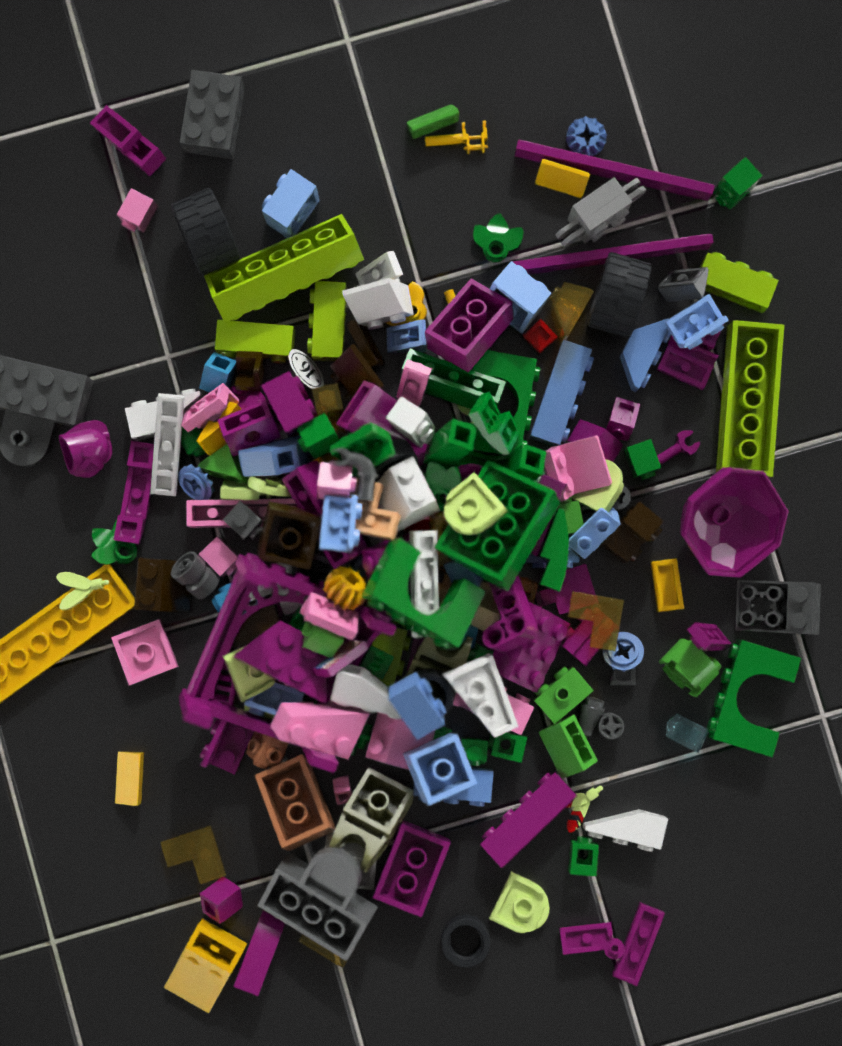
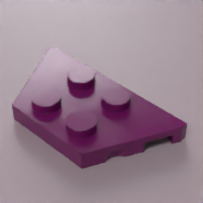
(282, 656)

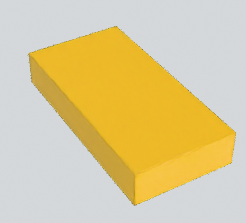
(667, 585)

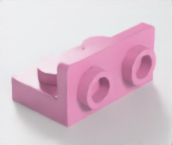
(208, 408)
(333, 618)

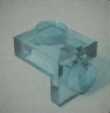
(686, 732)

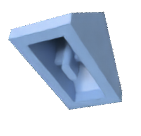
(406, 337)

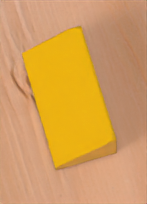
(562, 178)
(129, 778)

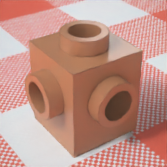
(266, 750)

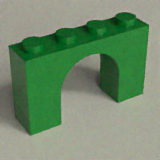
(519, 375)
(454, 447)
(389, 592)
(728, 723)

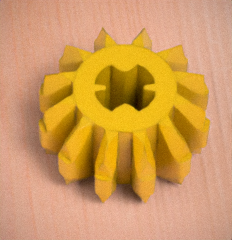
(345, 587)

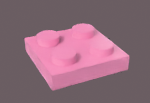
(144, 652)

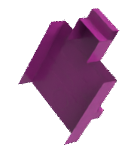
(576, 580)

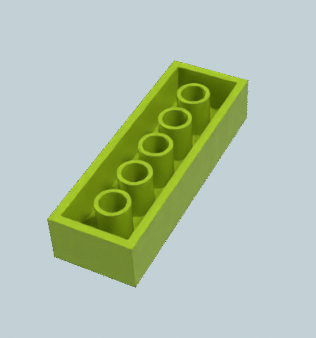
(284, 268)
(750, 396)

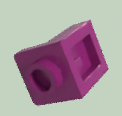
(623, 418)

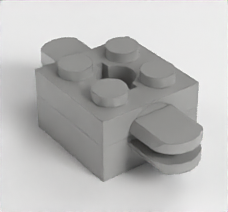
(599, 211)

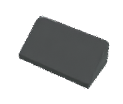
(684, 284)

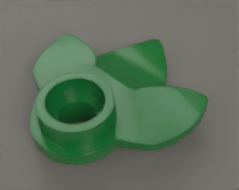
(497, 235)
(442, 481)
(108, 549)

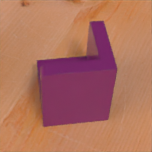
(221, 900)

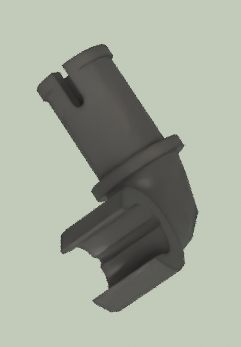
(365, 468)

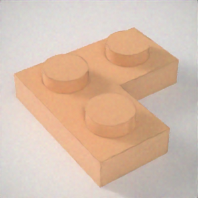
(376, 521)

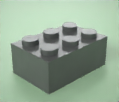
(212, 114)

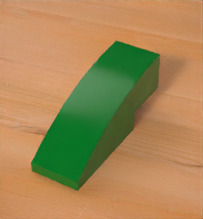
(555, 552)

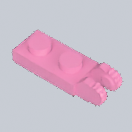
(413, 382)

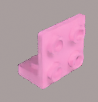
(578, 465)

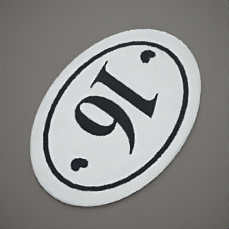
(305, 369)

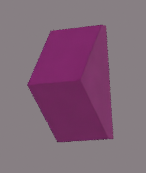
(609, 444)

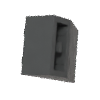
(778, 607)

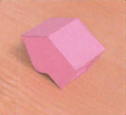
(342, 789)

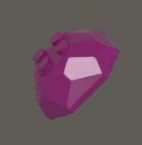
(733, 521)

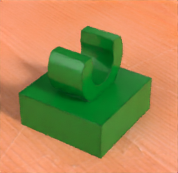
(377, 662)

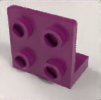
(227, 746)

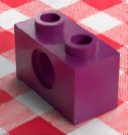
(249, 427)

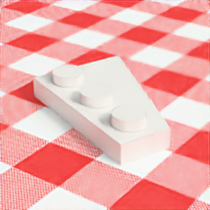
(484, 694)

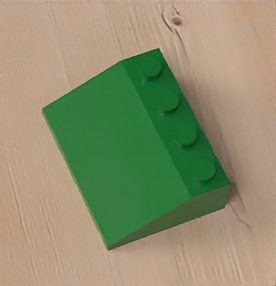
(505, 545)

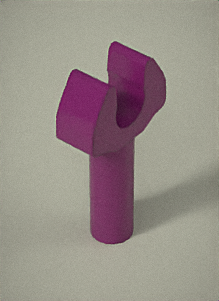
(679, 447)

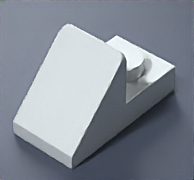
(381, 268)

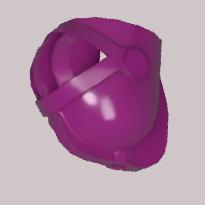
(86, 448)

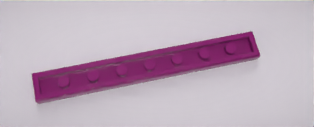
(612, 169)
(599, 256)

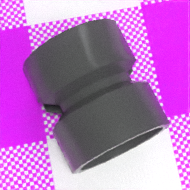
(196, 574)

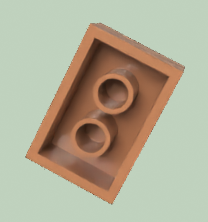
(295, 803)

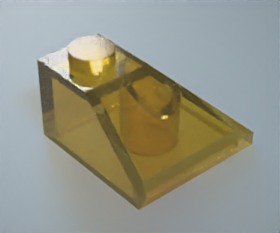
(567, 307)

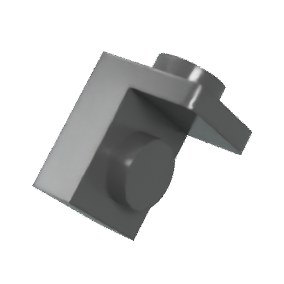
(244, 521)

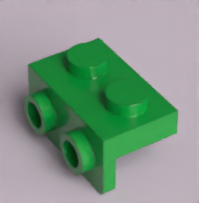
(368, 440)

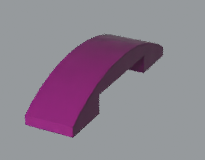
(137, 494)

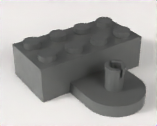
(34, 403)
(321, 899)

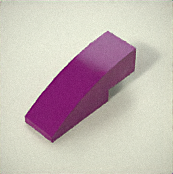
(128, 140)
(259, 953)

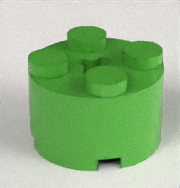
(690, 667)

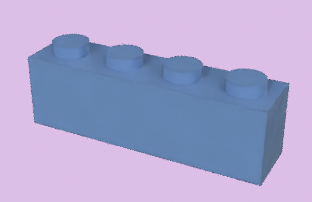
(561, 393)

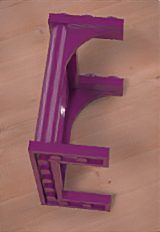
(196, 701)

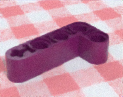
(510, 619)

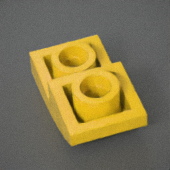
(211, 437)

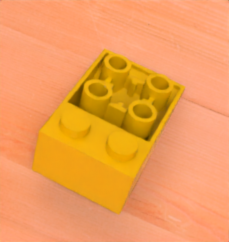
(205, 965)

